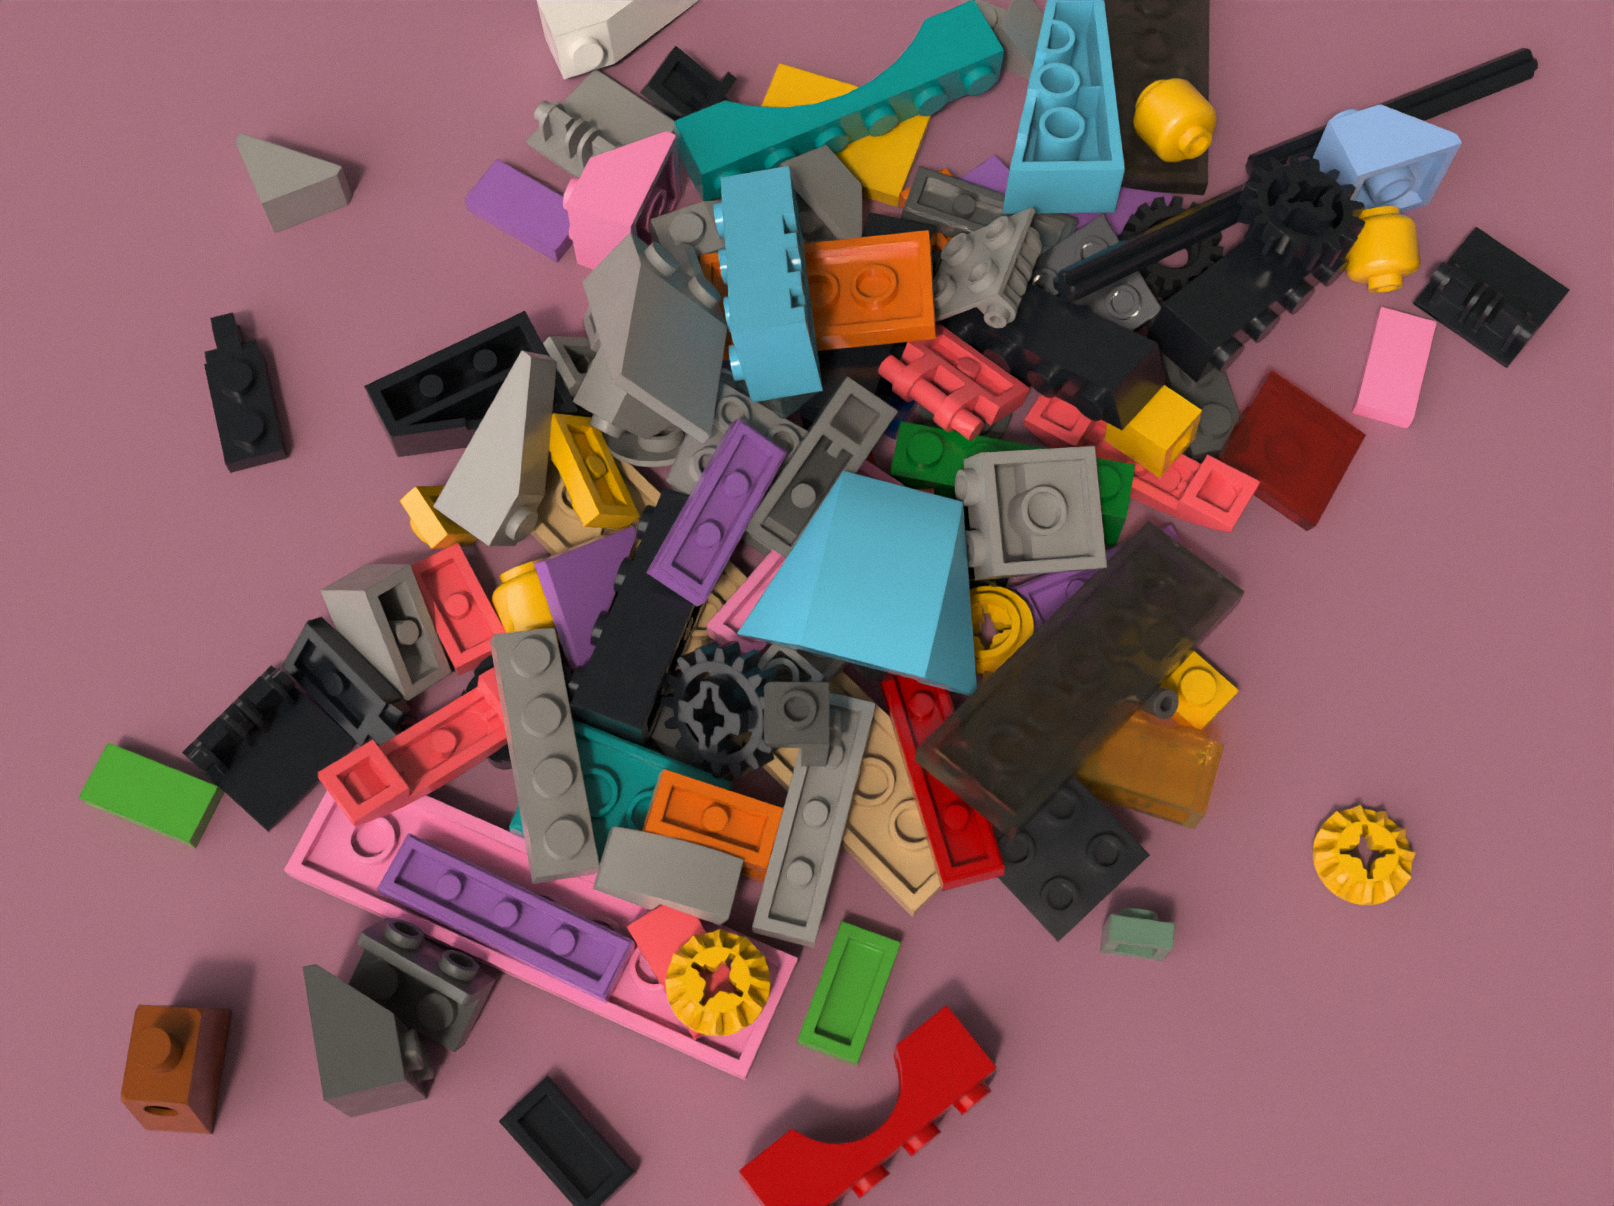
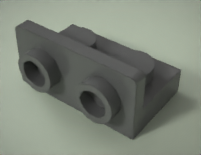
(421, 982)

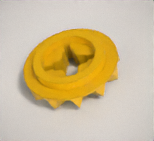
(1008, 615)
(1346, 874)
(725, 1012)

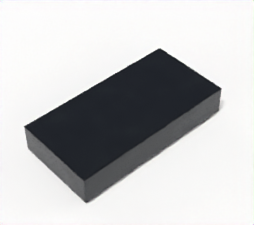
(567, 1146)

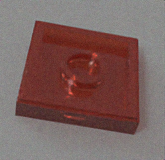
(1292, 449)

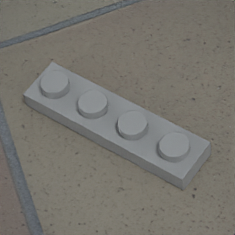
(544, 755)
(813, 832)

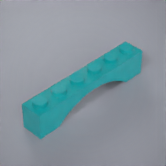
(945, 61)

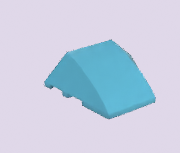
(877, 585)

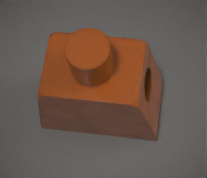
(177, 1065)

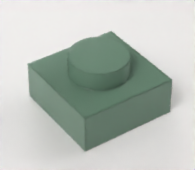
(1137, 935)

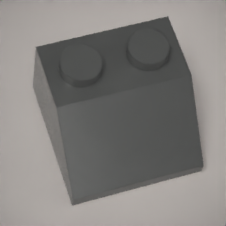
(363, 1049)

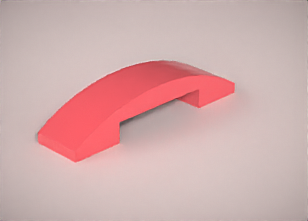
(1191, 491)
(421, 758)

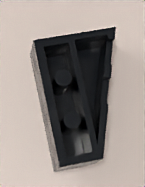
(446, 395)

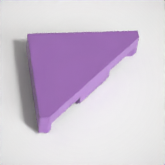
(580, 586)

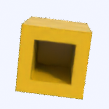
(1158, 432)

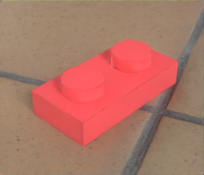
(457, 607)

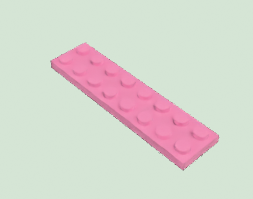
(354, 860)

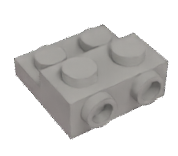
(1032, 512)

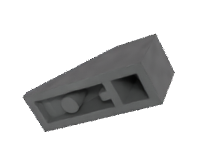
(833, 444)

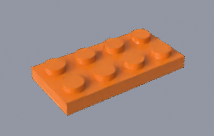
(861, 290)

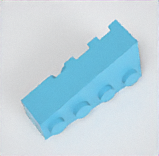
(1069, 126)
(767, 285)

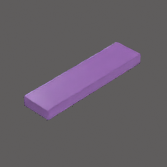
(507, 917)

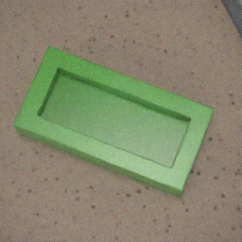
(151, 795)
(848, 993)

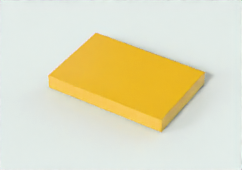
(877, 162)

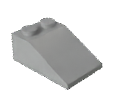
(659, 332)

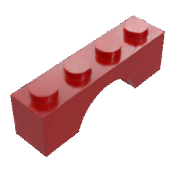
(936, 1071)

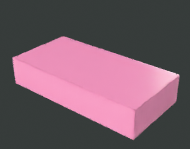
(1394, 367)

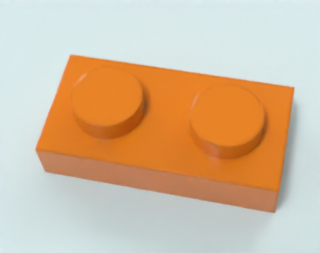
(713, 818)

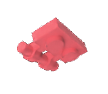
(972, 381)

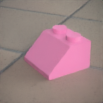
(621, 195)

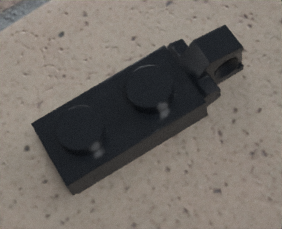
(242, 398)
(346, 685)

